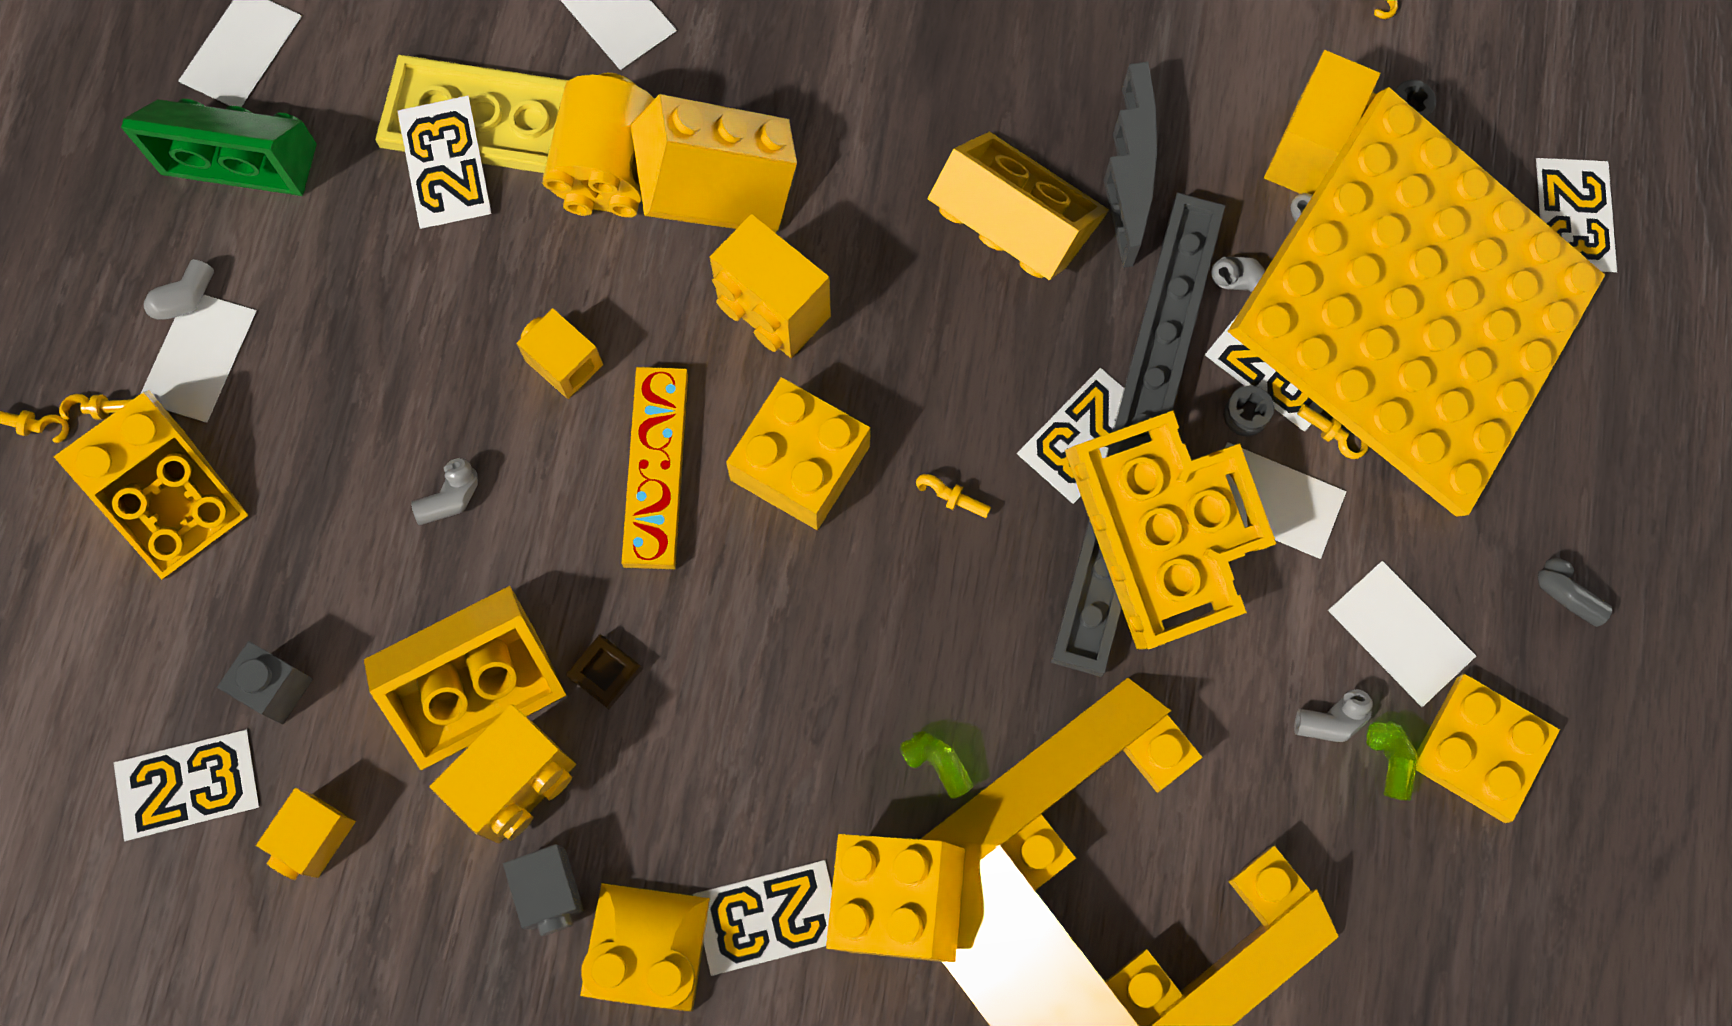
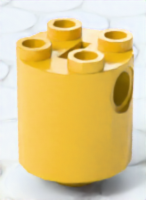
(593, 146)

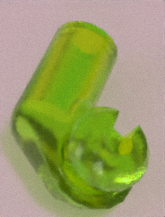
(1400, 755)
(942, 757)

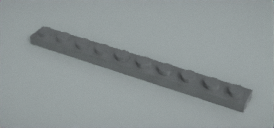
(1148, 392)

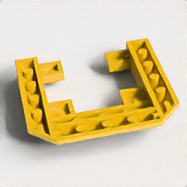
(1019, 957)

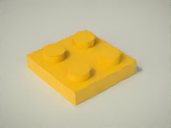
(1485, 748)

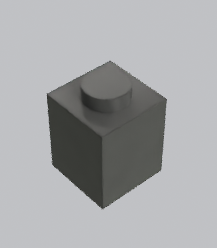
(265, 683)
(544, 890)

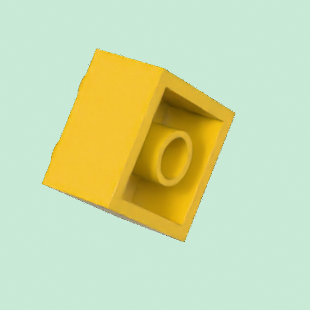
(1322, 122)
(770, 287)
(799, 453)
(504, 777)
(896, 897)

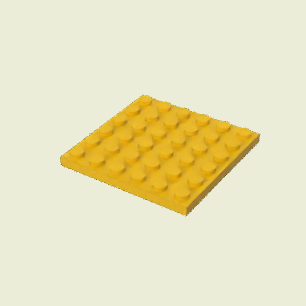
(1418, 303)

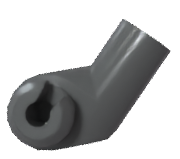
(1558, 584)

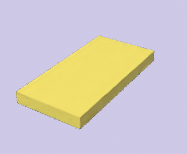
(509, 109)

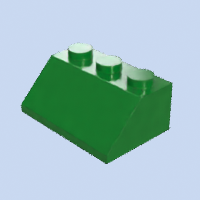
(224, 145)

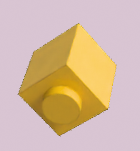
(559, 352)
(304, 835)

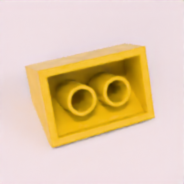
(712, 163)
(1016, 205)
(461, 676)

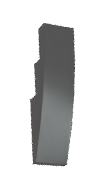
(1132, 172)

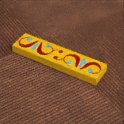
(655, 468)

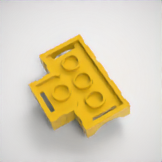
(1169, 526)

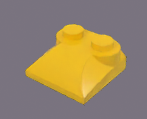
(645, 947)

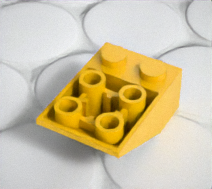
(152, 484)

